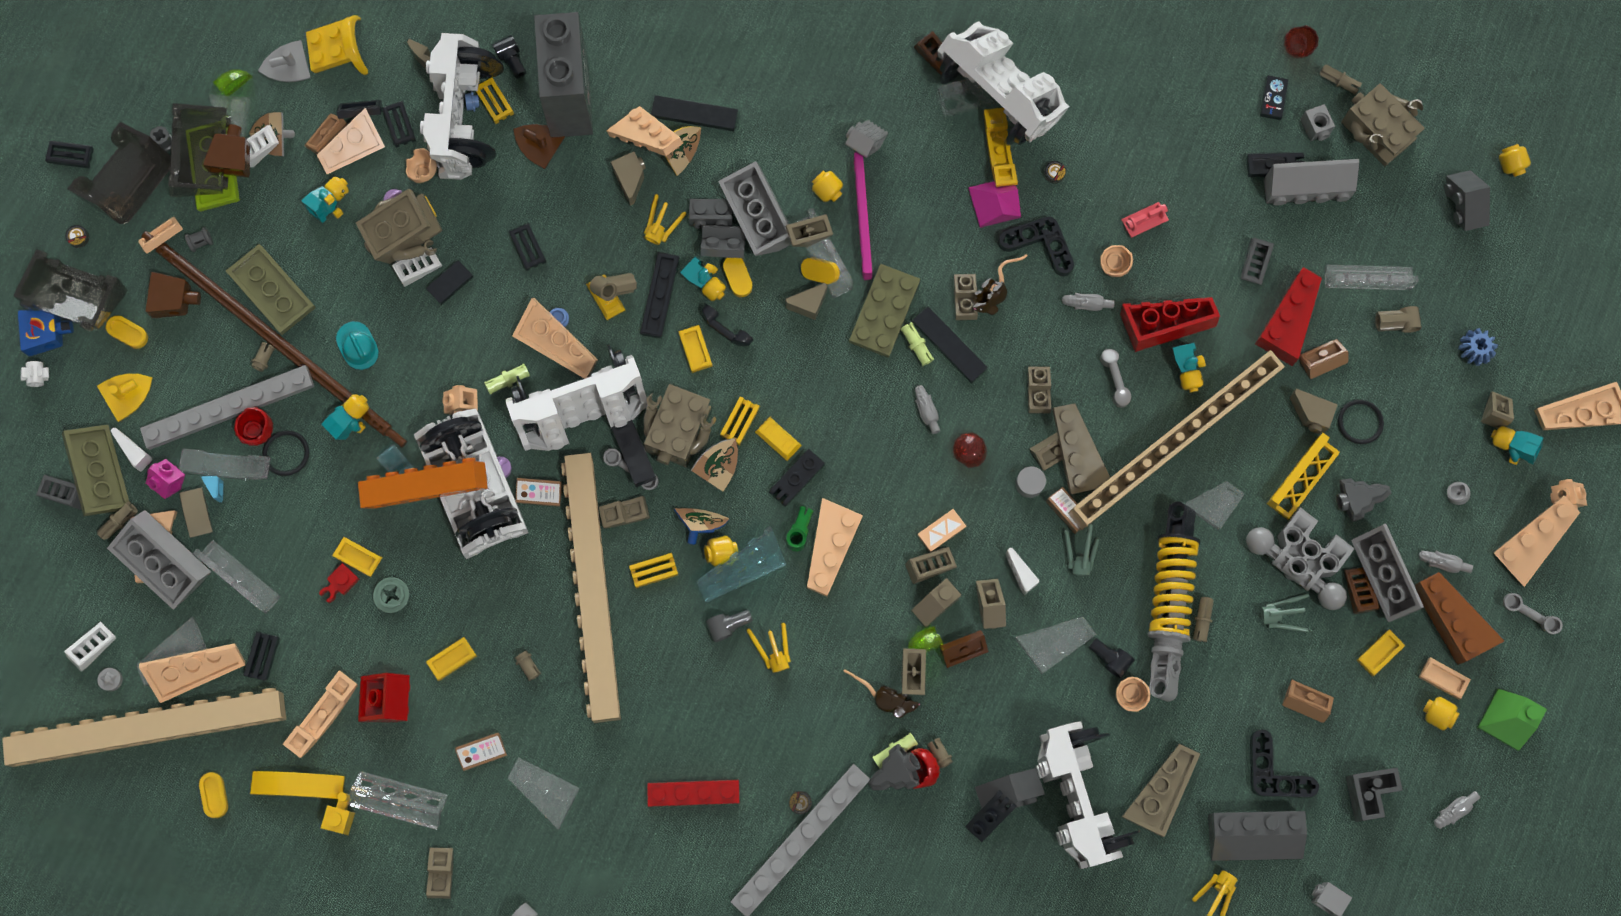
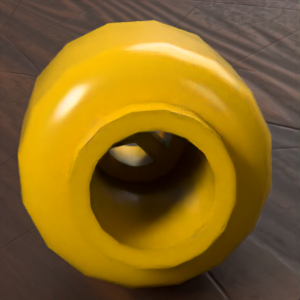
(1514, 160)
(827, 186)
(719, 549)
(1441, 713)

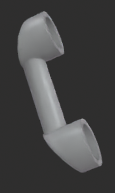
(1122, 396)
(615, 458)
(1549, 624)

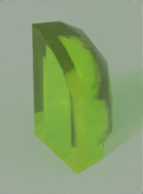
(231, 81)
(926, 639)

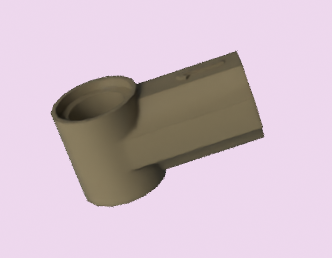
(612, 286)
(1405, 319)

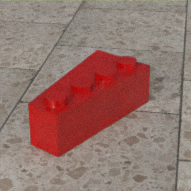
(1167, 321)
(1290, 321)

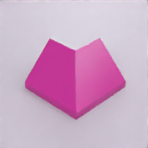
(995, 203)

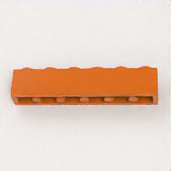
(422, 484)

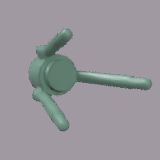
(1082, 565)
(1271, 615)

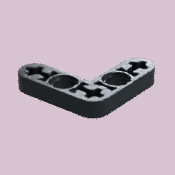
(1046, 237)
(1268, 774)

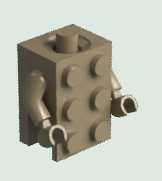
(1383, 123)
(399, 228)
(678, 425)

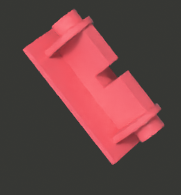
(1145, 219)

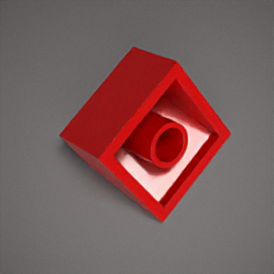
(384, 698)

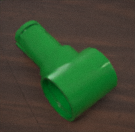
(799, 528)

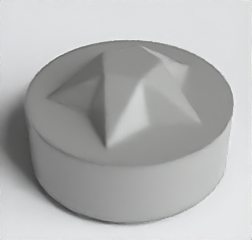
(1458, 493)
(110, 679)

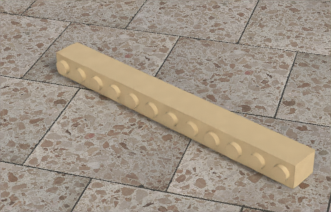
(1175, 440)
(592, 588)
(144, 728)

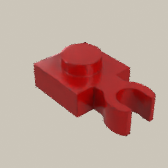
(341, 581)

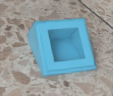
(215, 486)

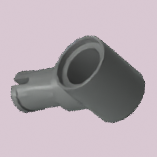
(723, 626)

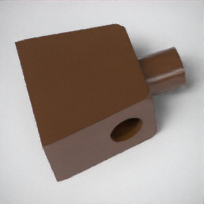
(229, 153)
(169, 296)

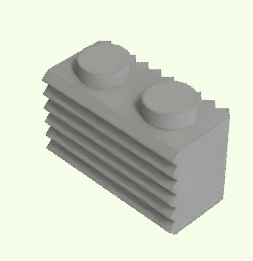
(865, 138)

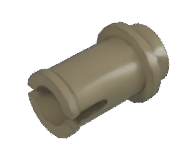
(262, 357)
(527, 665)
(940, 754)

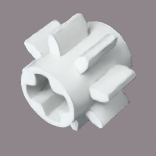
(34, 374)

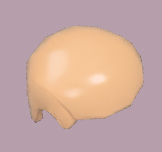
(421, 166)
(1116, 261)
(1133, 694)

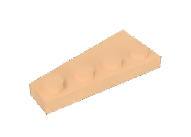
(645, 131)
(548, 336)
(1586, 409)
(833, 538)
(1533, 544)
(187, 671)

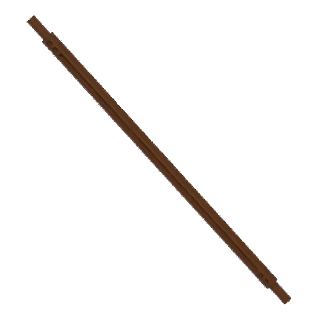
(270, 336)

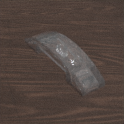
(225, 465)

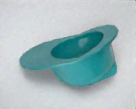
(357, 345)

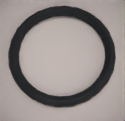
(1364, 402)
(306, 456)

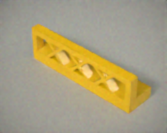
(1300, 469)

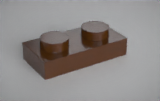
(964, 649)

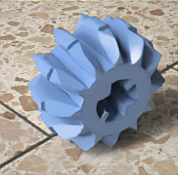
(1483, 352)

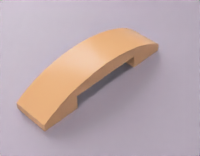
(322, 715)

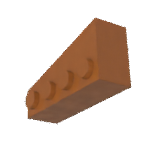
(1455, 619)

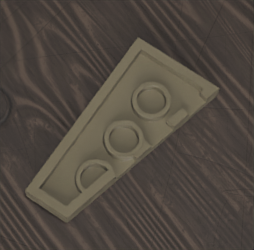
(1079, 454)
(1161, 796)

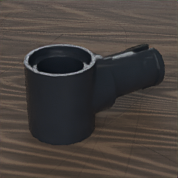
(508, 51)
(1116, 661)

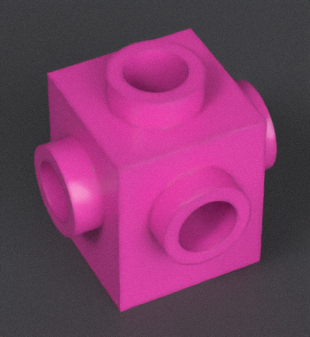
(165, 478)

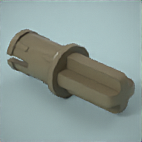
(1340, 79)
(117, 521)
(1203, 619)

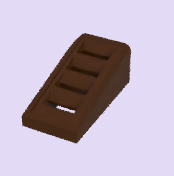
(925, 53)
(1354, 598)

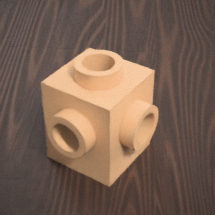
(459, 399)
(1573, 491)

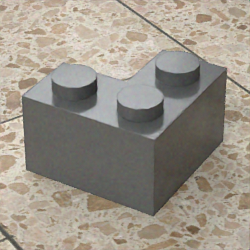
(1471, 199)
(1019, 787)
(1366, 792)

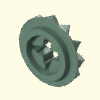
(390, 584)

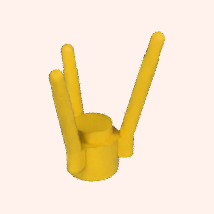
(655, 232)
(777, 660)
(1225, 885)

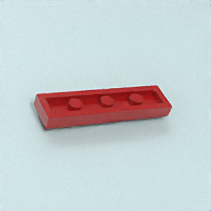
(693, 793)

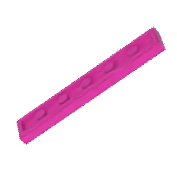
(862, 216)

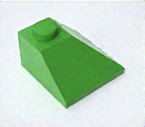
(1511, 718)

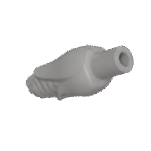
(1089, 302)
(927, 409)
(1445, 562)
(1456, 810)

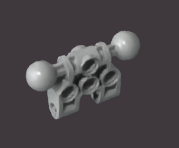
(1331, 594)

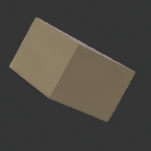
(809, 231)
(807, 302)
(1498, 411)
(913, 671)

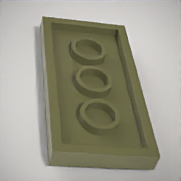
(270, 289)
(884, 310)
(95, 469)

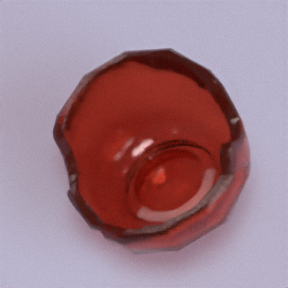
(1301, 41)
(970, 450)

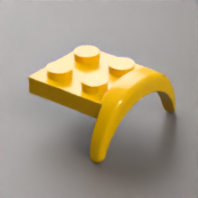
(334, 46)

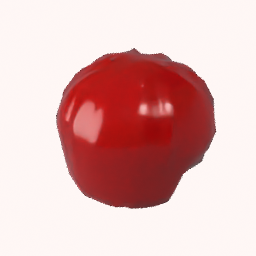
(253, 426)
(929, 768)

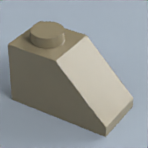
(629, 175)
(1313, 411)
(936, 603)
(991, 604)

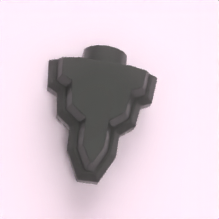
(1359, 497)
(897, 771)

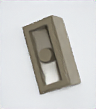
(1047, 452)

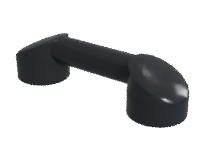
(741, 338)

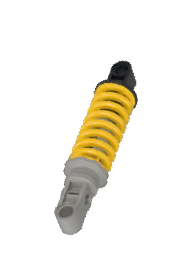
(1171, 600)

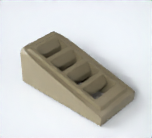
(913, 570)

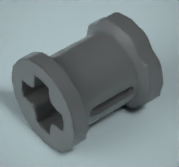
(162, 137)
(199, 239)

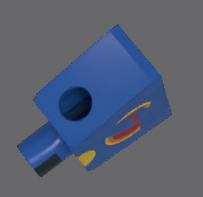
(41, 331)

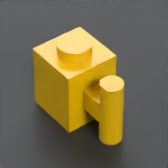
(338, 818)

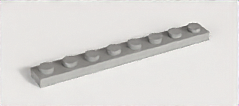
(226, 407)
(800, 840)

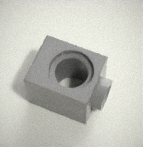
(1321, 115)
(1330, 899)

